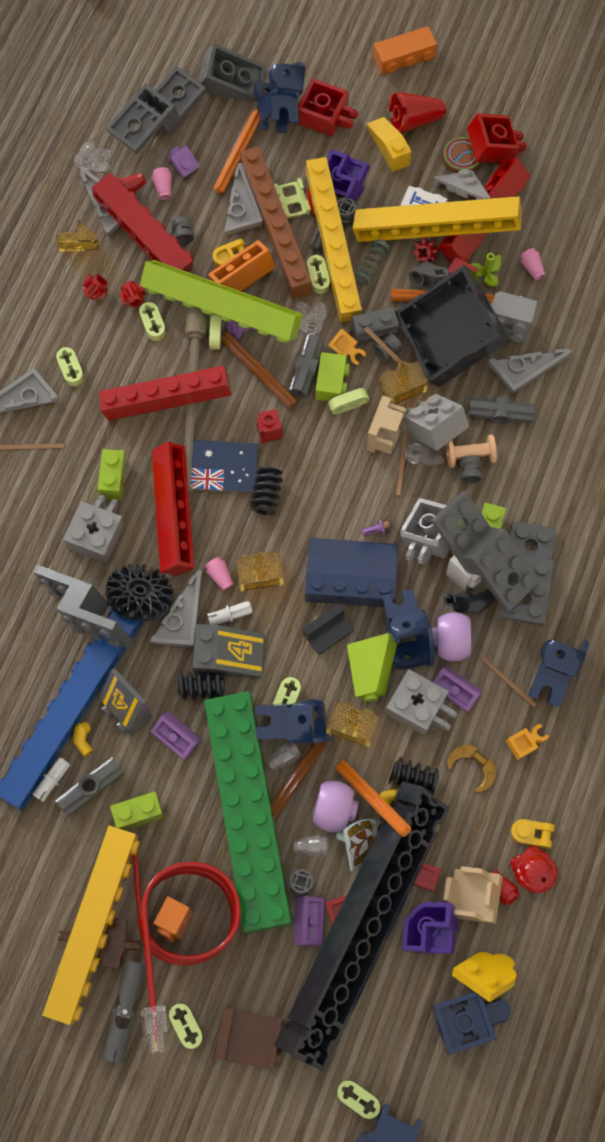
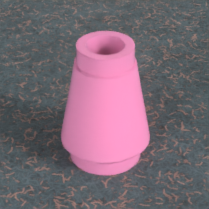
(162, 179)
(532, 262)
(219, 573)

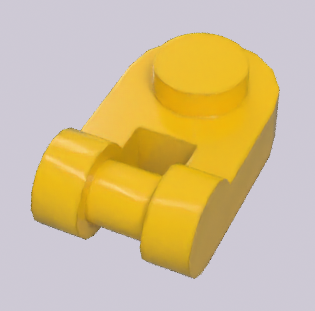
(226, 251)
(524, 831)

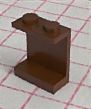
(249, 1039)

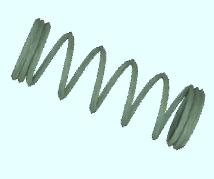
(364, 274)

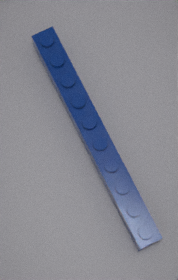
(62, 716)

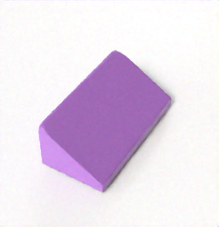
(460, 689)
(176, 735)
(309, 921)

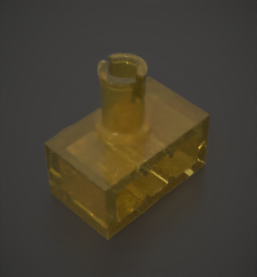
(403, 382)
(259, 571)
(352, 723)

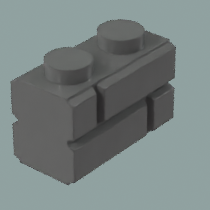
(380, 322)

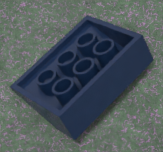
(350, 572)

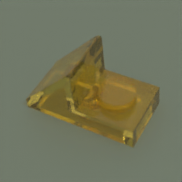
(81, 241)

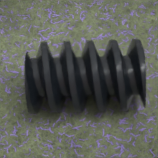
(265, 490)
(200, 686)
(415, 775)

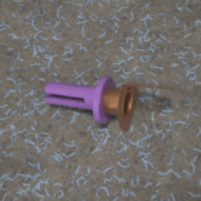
(379, 527)

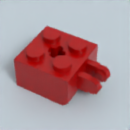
(325, 108)
(494, 138)

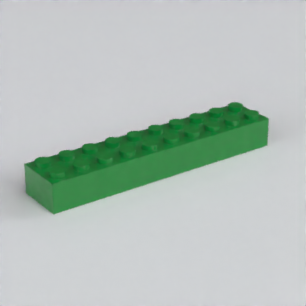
(248, 813)

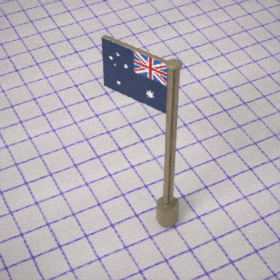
(214, 463)

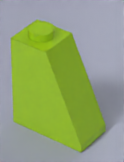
(371, 666)

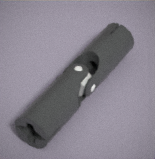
(128, 993)

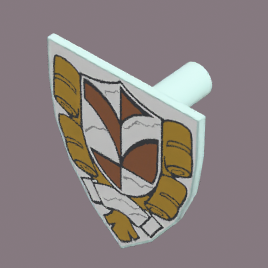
(359, 839)

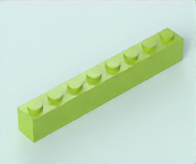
(221, 300)

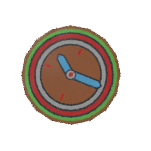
(459, 155)

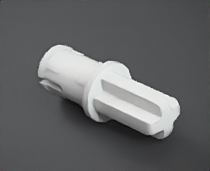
(230, 613)
(51, 779)

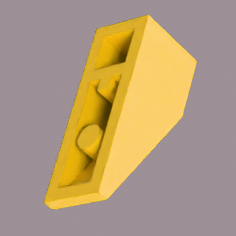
(390, 143)

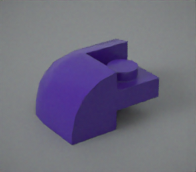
(347, 174)
(430, 929)

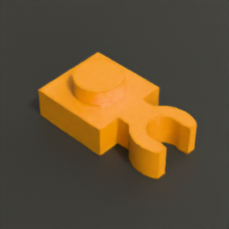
(345, 345)
(525, 742)

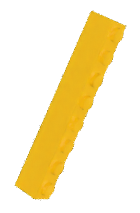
(438, 219)
(333, 239)
(90, 926)

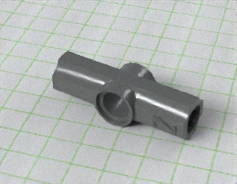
(307, 366)
(501, 410)
(77, 797)

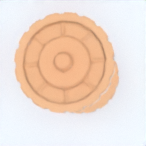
(481, 450)

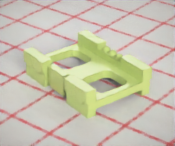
(298, 198)

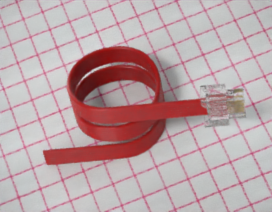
(155, 1017)

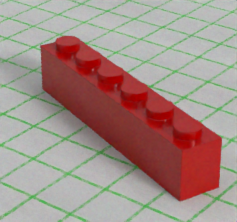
(504, 183)
(140, 224)
(165, 393)
(172, 509)

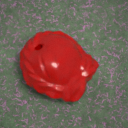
(532, 867)

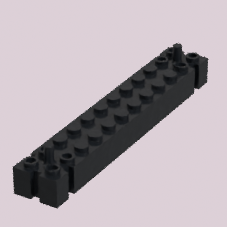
(361, 929)

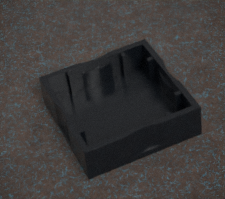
(451, 326)

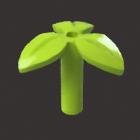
(492, 264)

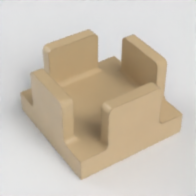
(385, 427)
(474, 894)

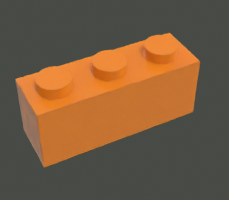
(404, 50)
(244, 267)
(173, 920)

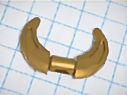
(469, 751)

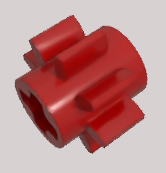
(421, 249)
(95, 287)
(132, 294)

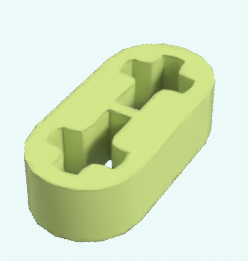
(322, 273)
(156, 320)
(215, 332)
(73, 365)
(348, 401)
(282, 692)
(180, 1029)
(362, 1094)

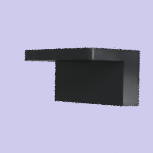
(327, 629)

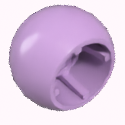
(453, 636)
(334, 806)

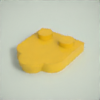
(487, 974)

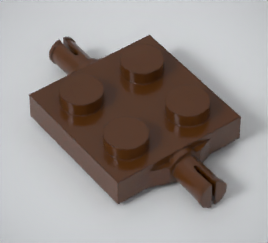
(115, 945)

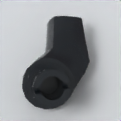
(469, 603)

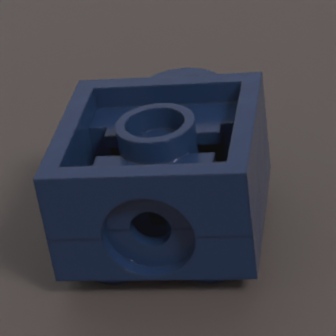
(469, 1021)

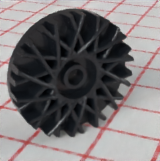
(138, 593)

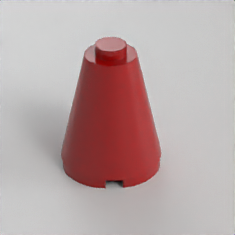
(414, 110)

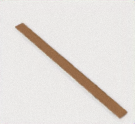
(383, 345)
(32, 446)
(402, 463)
(509, 682)

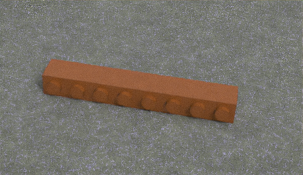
(276, 224)

